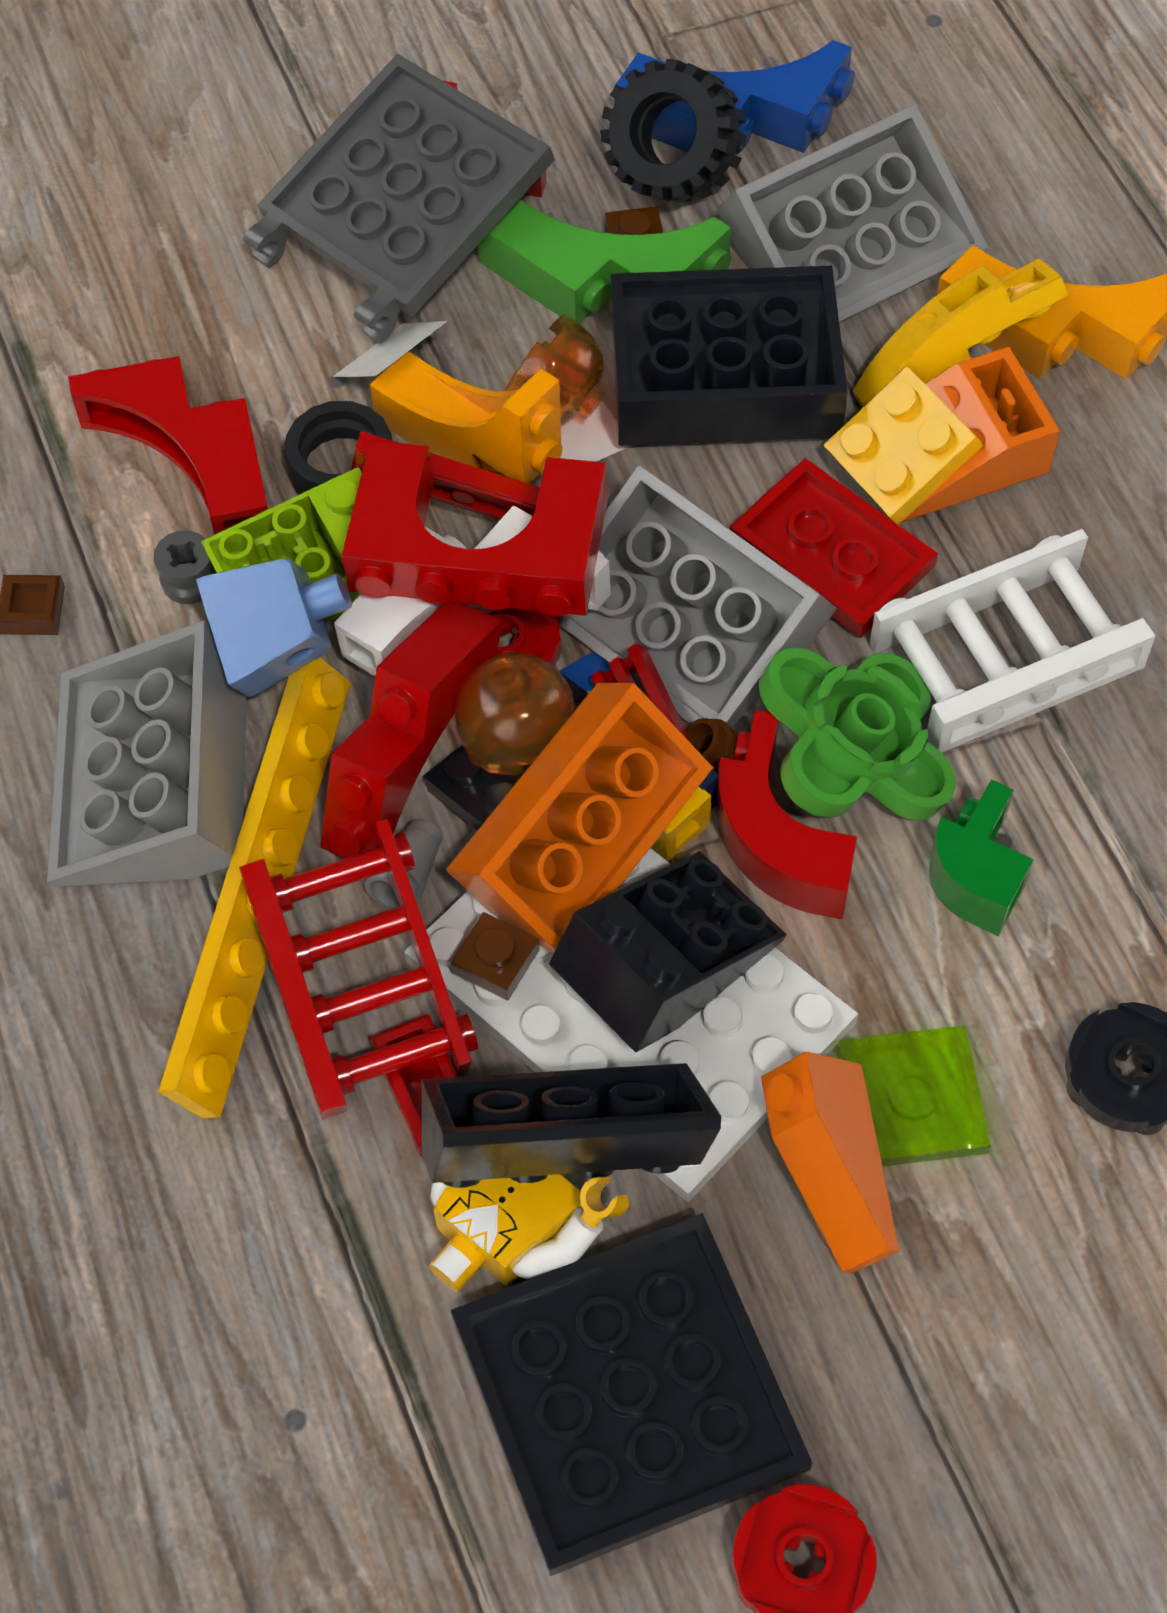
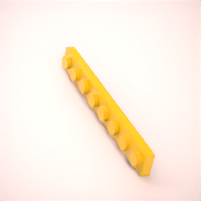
(272, 830)

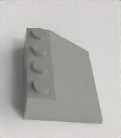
(866, 205)
(696, 601)
(148, 765)

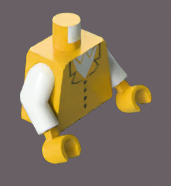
(517, 1226)

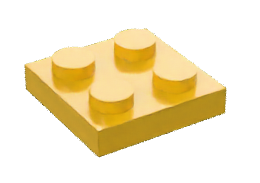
(903, 445)

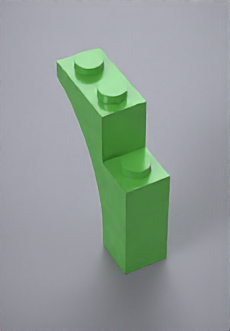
(573, 266)

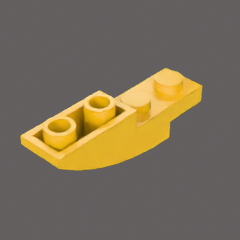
(959, 317)

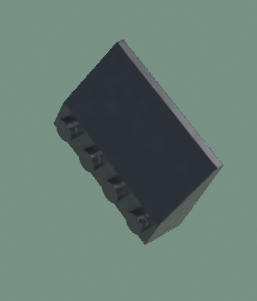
(727, 355)

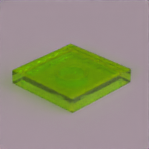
(921, 1094)

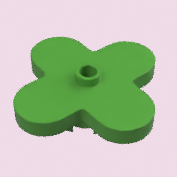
(856, 734)

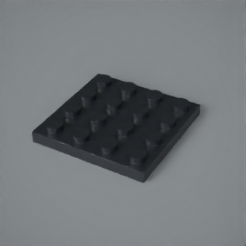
(629, 1393)

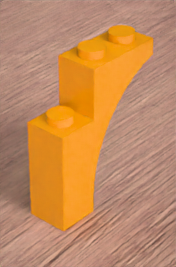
(1107, 323)
(472, 424)

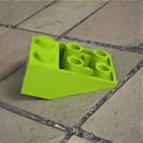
(302, 529)

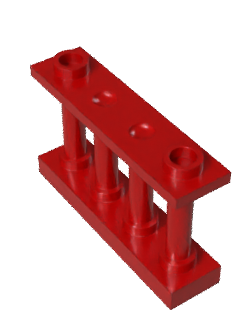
(315, 1015)

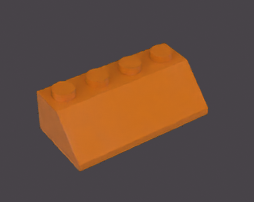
(581, 813)

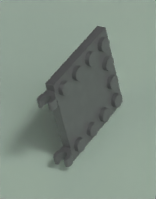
(400, 190)

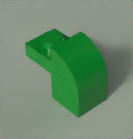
(971, 870)

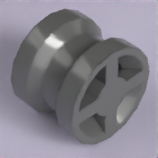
(180, 579)

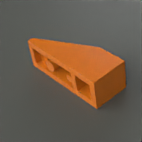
(831, 1148)

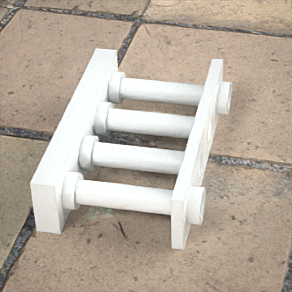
(1011, 691)

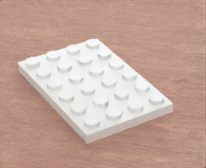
(728, 1044)

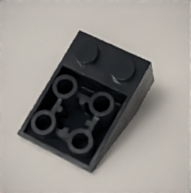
(663, 948)

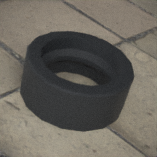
(321, 425)

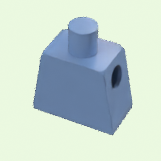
(269, 620)

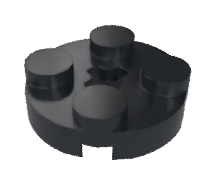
(1099, 1084)

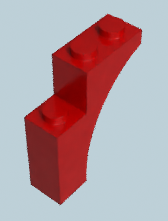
(206, 441)
(408, 714)

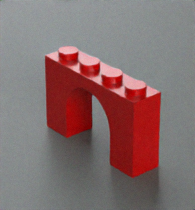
(539, 569)

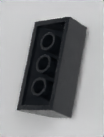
(565, 1123)

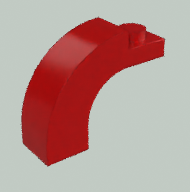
(775, 852)

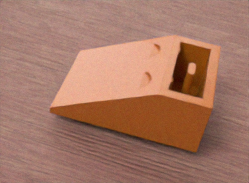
(1008, 419)

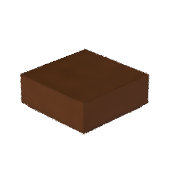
(31, 604)

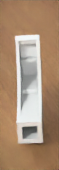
(380, 625)

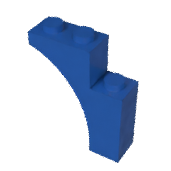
(778, 102)

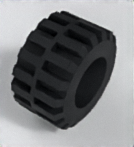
(633, 123)

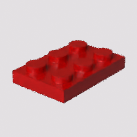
(835, 544)

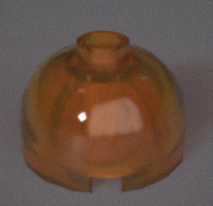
(574, 360)
(511, 711)

